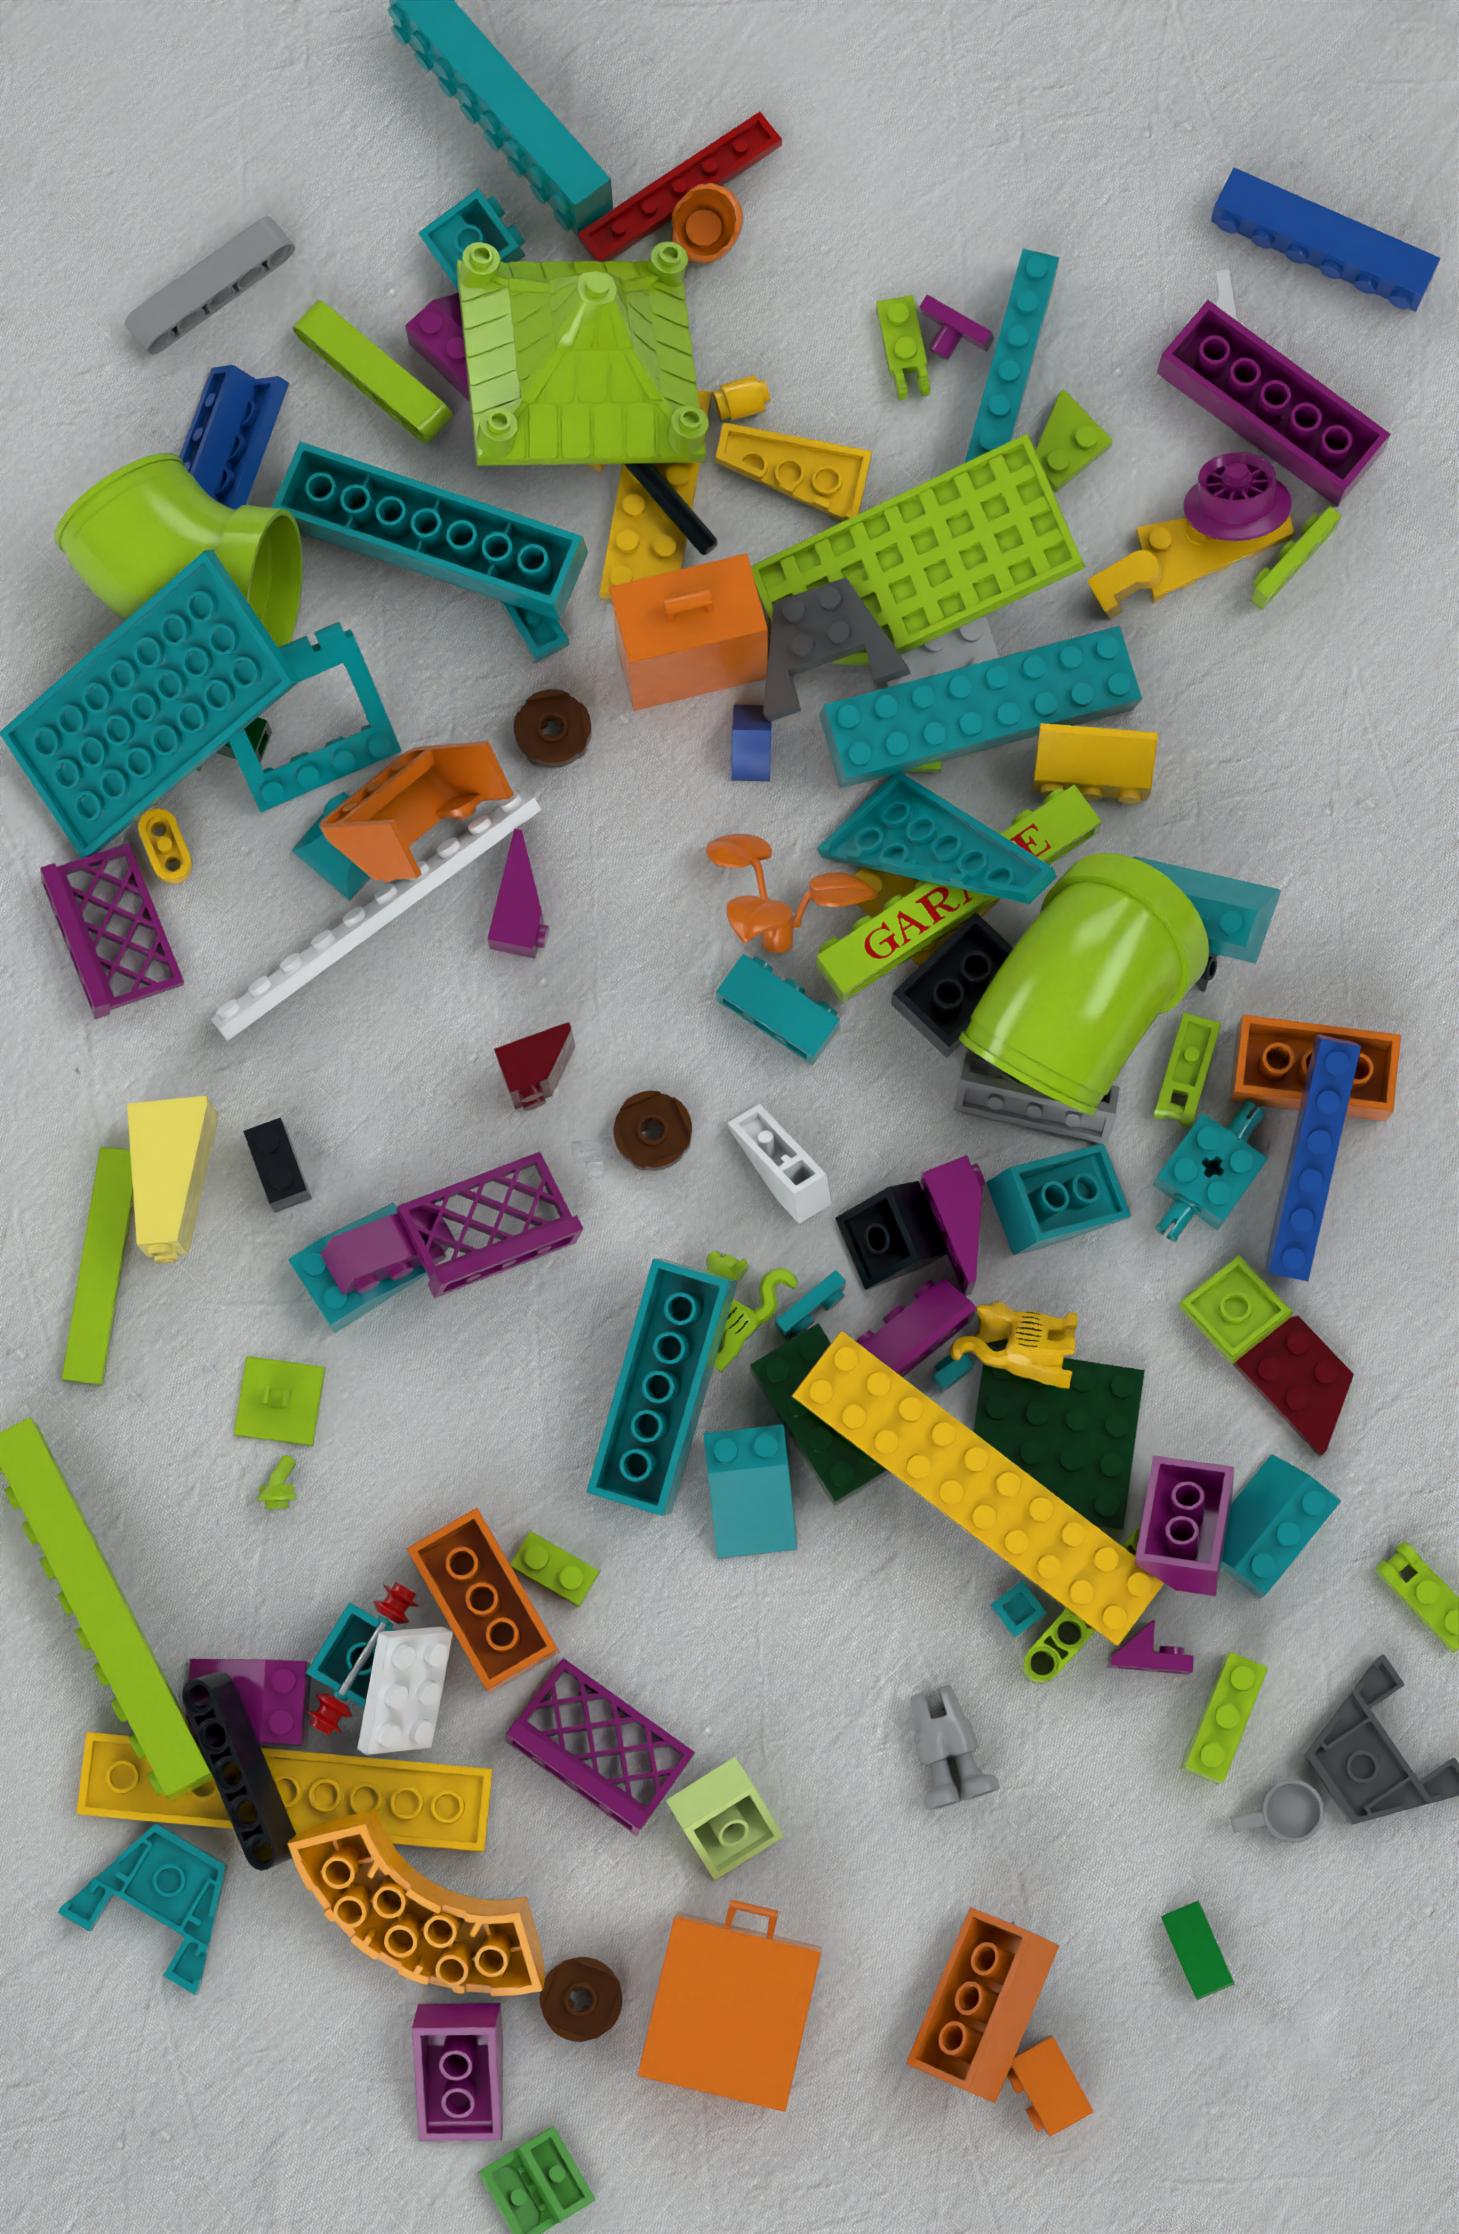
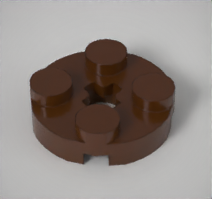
(534, 717)
(673, 1140)
(603, 1989)

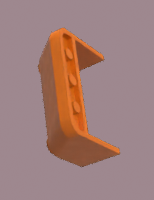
(408, 800)

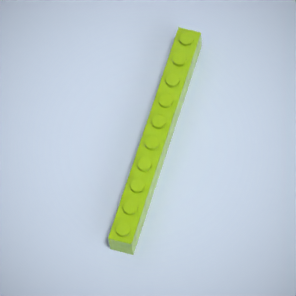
(102, 1612)

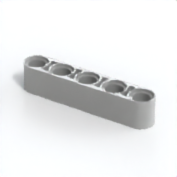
(209, 285)

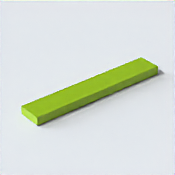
(100, 1269)

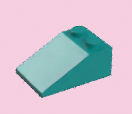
(1057, 1198)
(338, 1308)
(750, 1491)

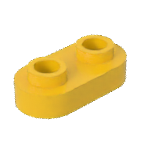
(165, 848)

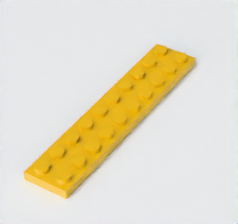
(978, 1488)
(412, 1799)

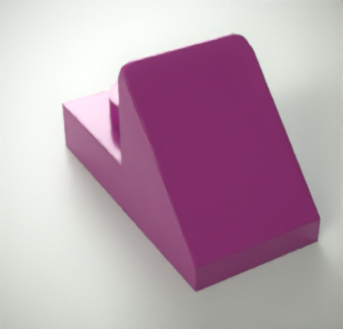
(1139, 1655)

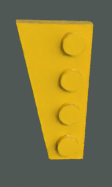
(806, 469)
(1192, 555)

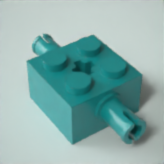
(1205, 1146)

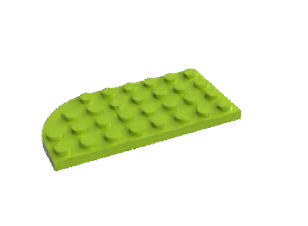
(939, 549)

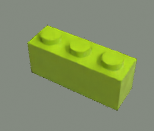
(1224, 1718)

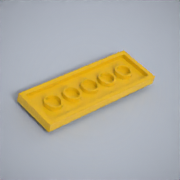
(641, 534)

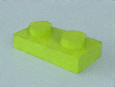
(554, 1568)

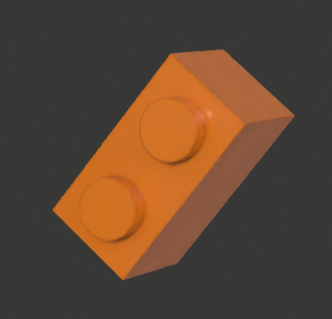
(1049, 2086)

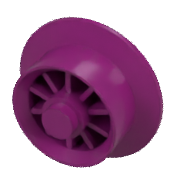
(1237, 498)

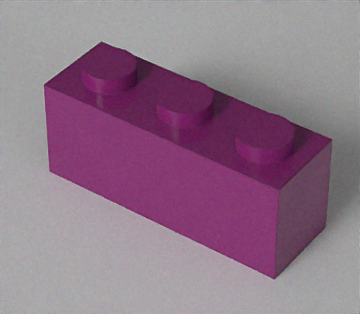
(379, 1251)

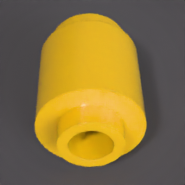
(741, 398)

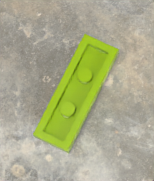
(1294, 556)

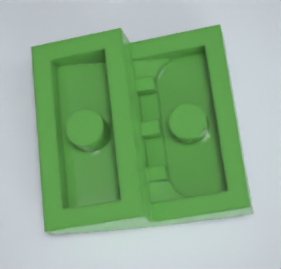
(536, 2184)

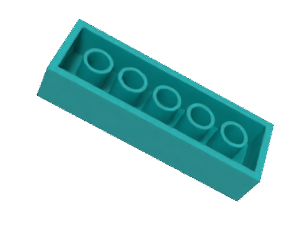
(662, 1386)

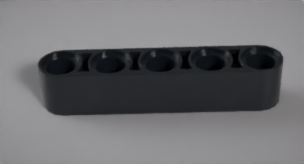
(239, 1769)

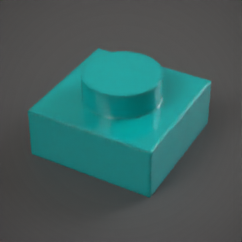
(951, 1371)
(1018, 1609)

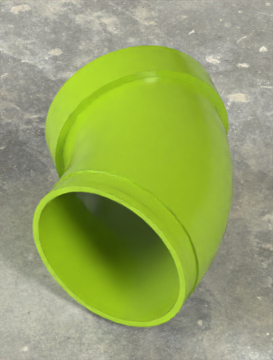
(155, 519)
(1089, 979)

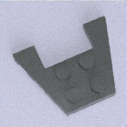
(818, 630)
(1362, 1762)

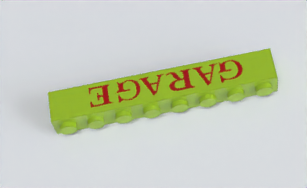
(936, 909)

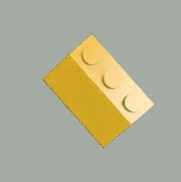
(1096, 761)

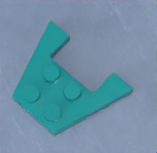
(171, 1884)

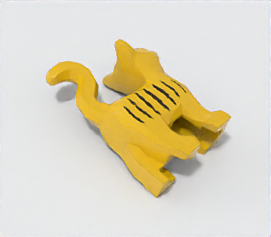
(1033, 1346)

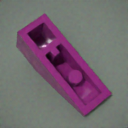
(518, 916)

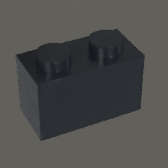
(277, 1165)

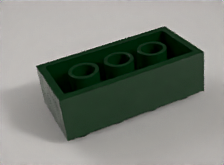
(832, 1458)

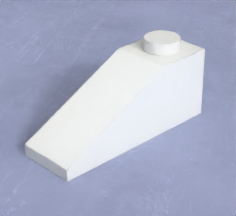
(782, 1163)

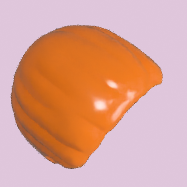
(707, 222)

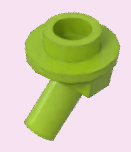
(278, 1493)

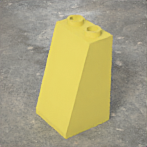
(168, 1169)

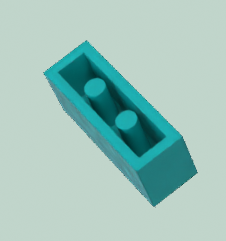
(778, 1008)

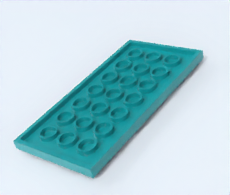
(149, 705)

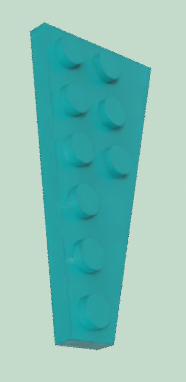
(931, 840)

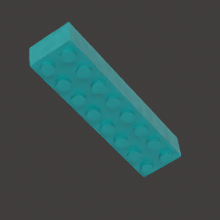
(505, 109)
(432, 531)
(979, 706)

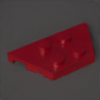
(1299, 1380)

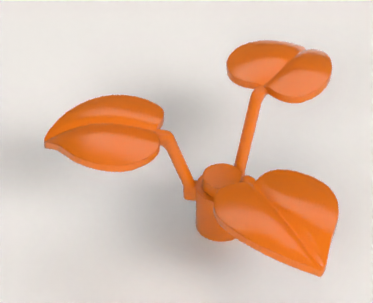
(771, 918)

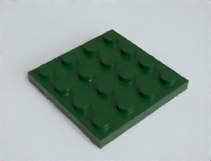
(1065, 1438)

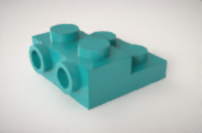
(471, 222)

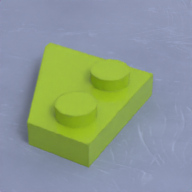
(1069, 442)

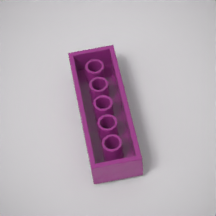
(1272, 403)

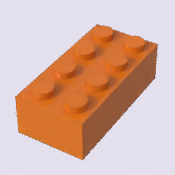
(1275, 1060)
(483, 1600)
(982, 2004)

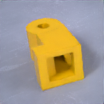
(1124, 578)

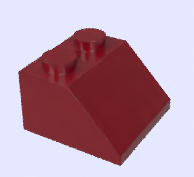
(535, 1065)

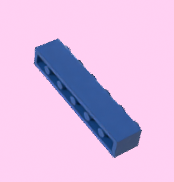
(1324, 240)
(1312, 1157)

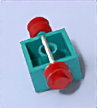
(349, 1654)

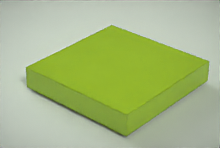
(1235, 1309)

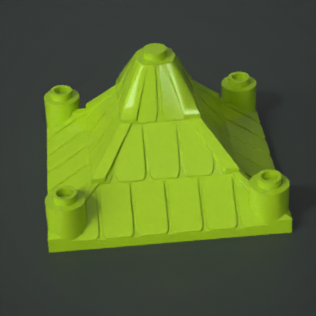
(580, 360)

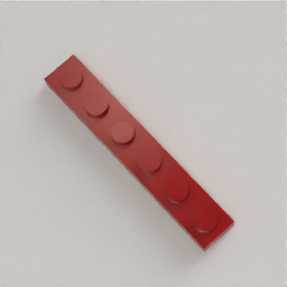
(655, 203)

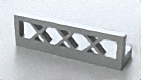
(1019, 1104)

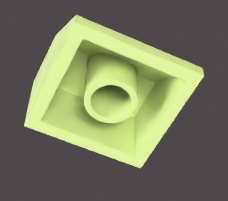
(724, 1818)

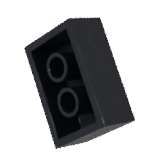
(951, 983)

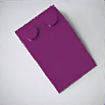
(956, 1202)
(272, 1693)
(458, 2071)

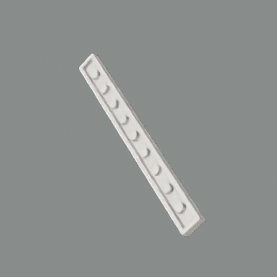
(363, 922)

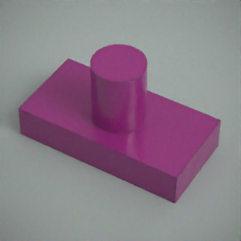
(953, 328)

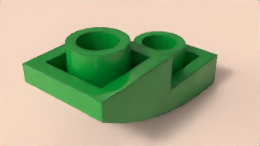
(1197, 1950)

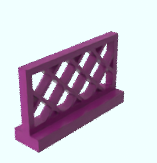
(78, 939)
(504, 1254)
(577, 1774)

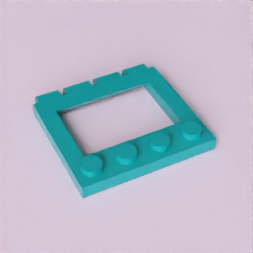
(340, 755)

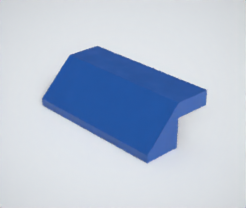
(232, 432)

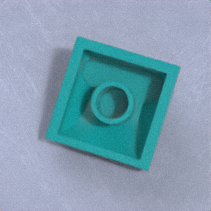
(327, 859)

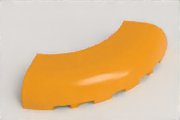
(413, 1921)

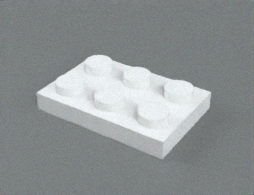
(951, 651)
(405, 1690)

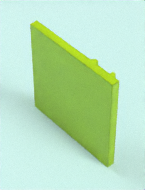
(279, 1401)

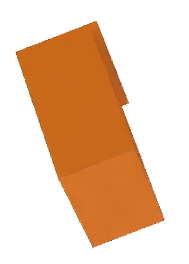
(690, 631)
(730, 2009)

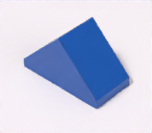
(750, 744)

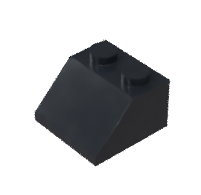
(891, 1234)

